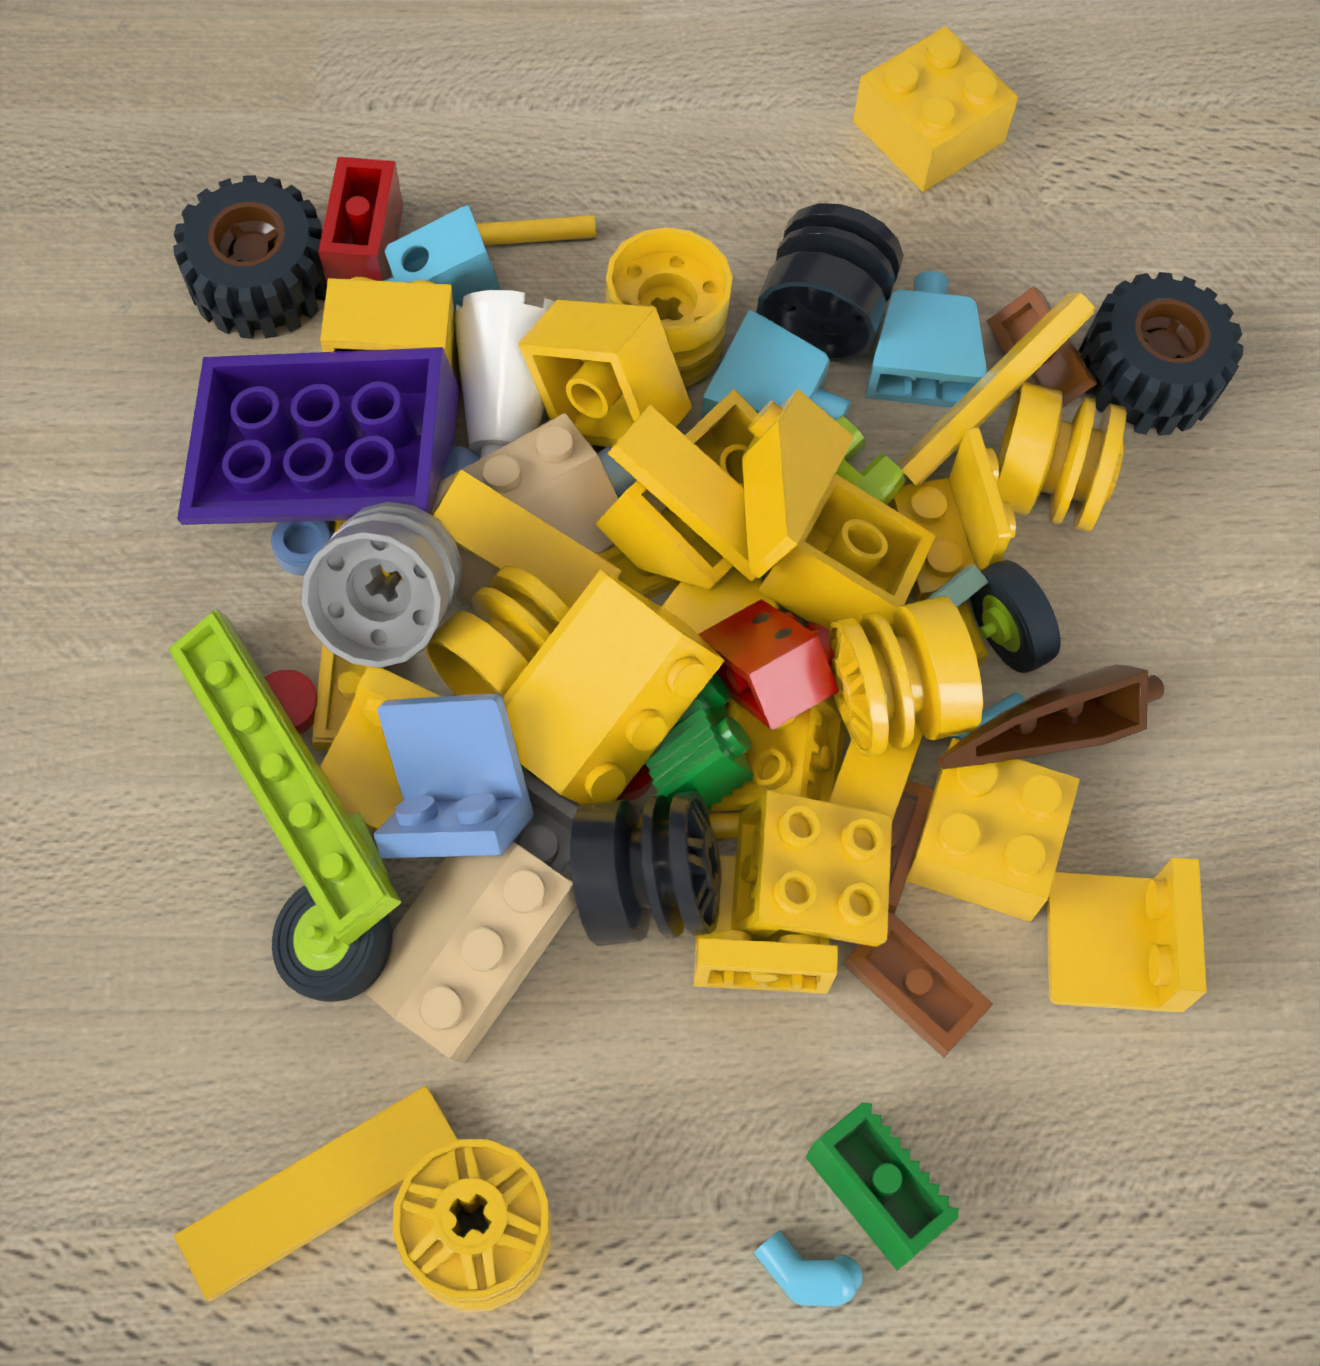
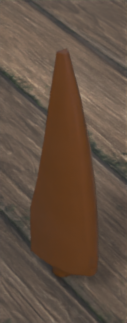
(1065, 717)

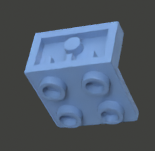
(454, 776)

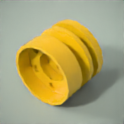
(686, 284)
(1060, 456)
(497, 644)
(906, 675)
(481, 1268)

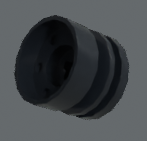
(832, 279)
(645, 869)

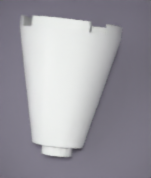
(495, 380)

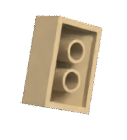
(550, 476)
(470, 945)

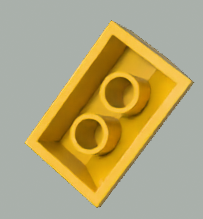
(654, 534)
(605, 691)

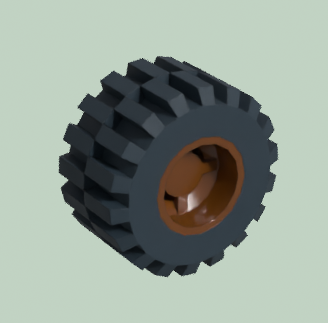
(252, 256)
(1161, 352)

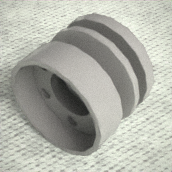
(376, 616)

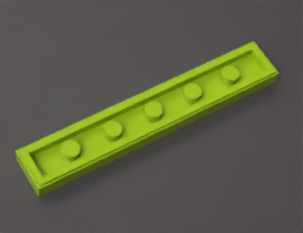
(284, 779)

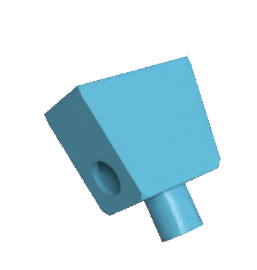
(444, 253)
(928, 346)
(771, 365)

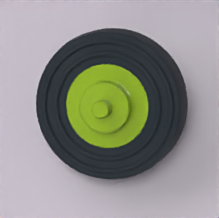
(1016, 617)
(318, 963)

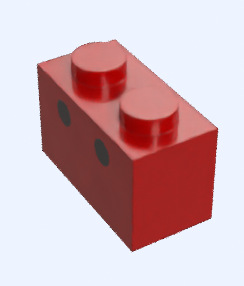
(361, 219)
(772, 662)

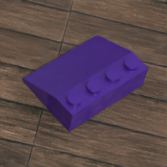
(317, 435)

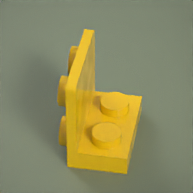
(963, 514)
(359, 757)
(792, 758)
(812, 870)
(1127, 939)
(778, 963)

